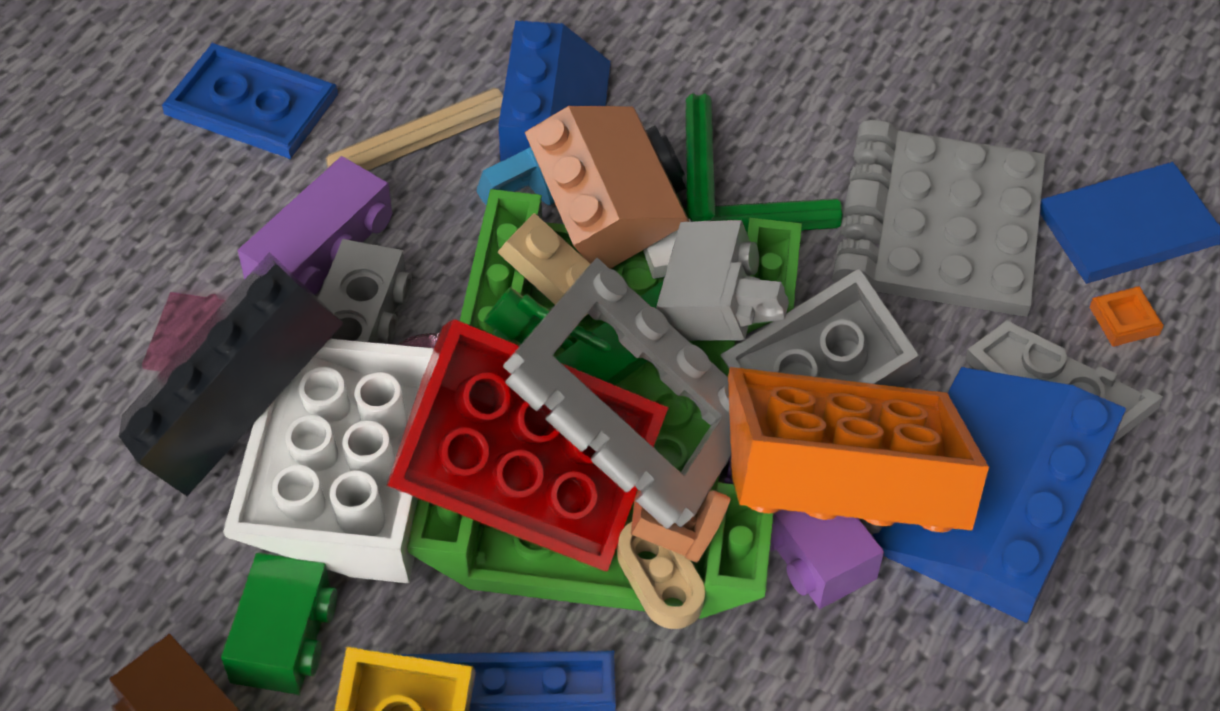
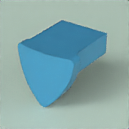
(514, 175)

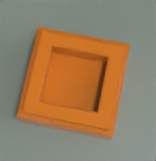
(1126, 316)

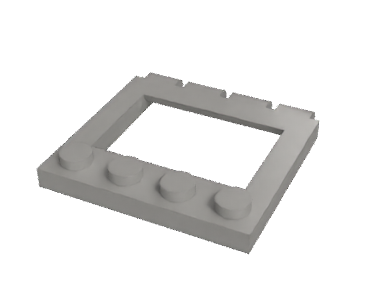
(588, 421)

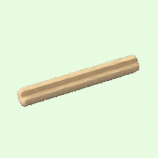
(423, 131)

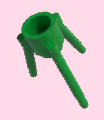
(518, 316)

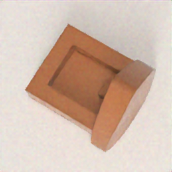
(693, 536)

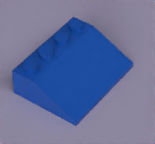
(1042, 460)

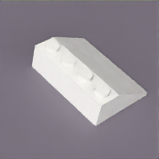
(324, 461)

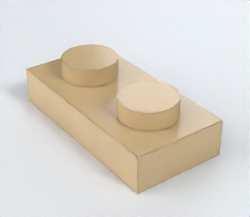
(543, 258)

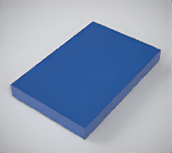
(250, 100)
(1130, 222)

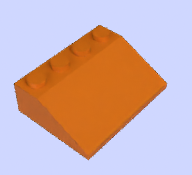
(852, 451)

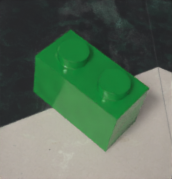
(278, 624)

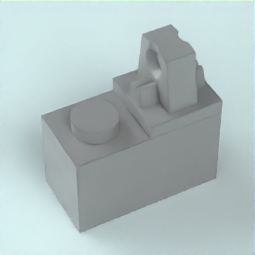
(710, 284)

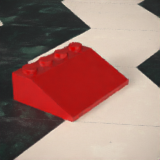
(500, 460)

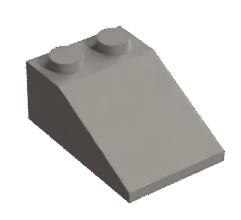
(833, 336)

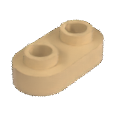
(661, 578)

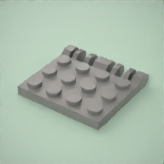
(948, 219)

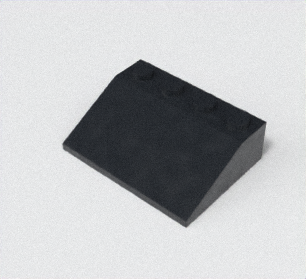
(226, 376)

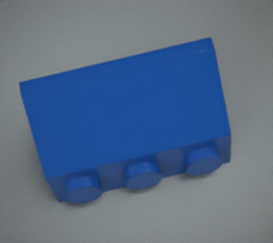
(545, 74)

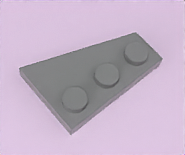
(1024, 354)

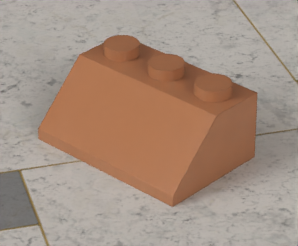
(606, 181)

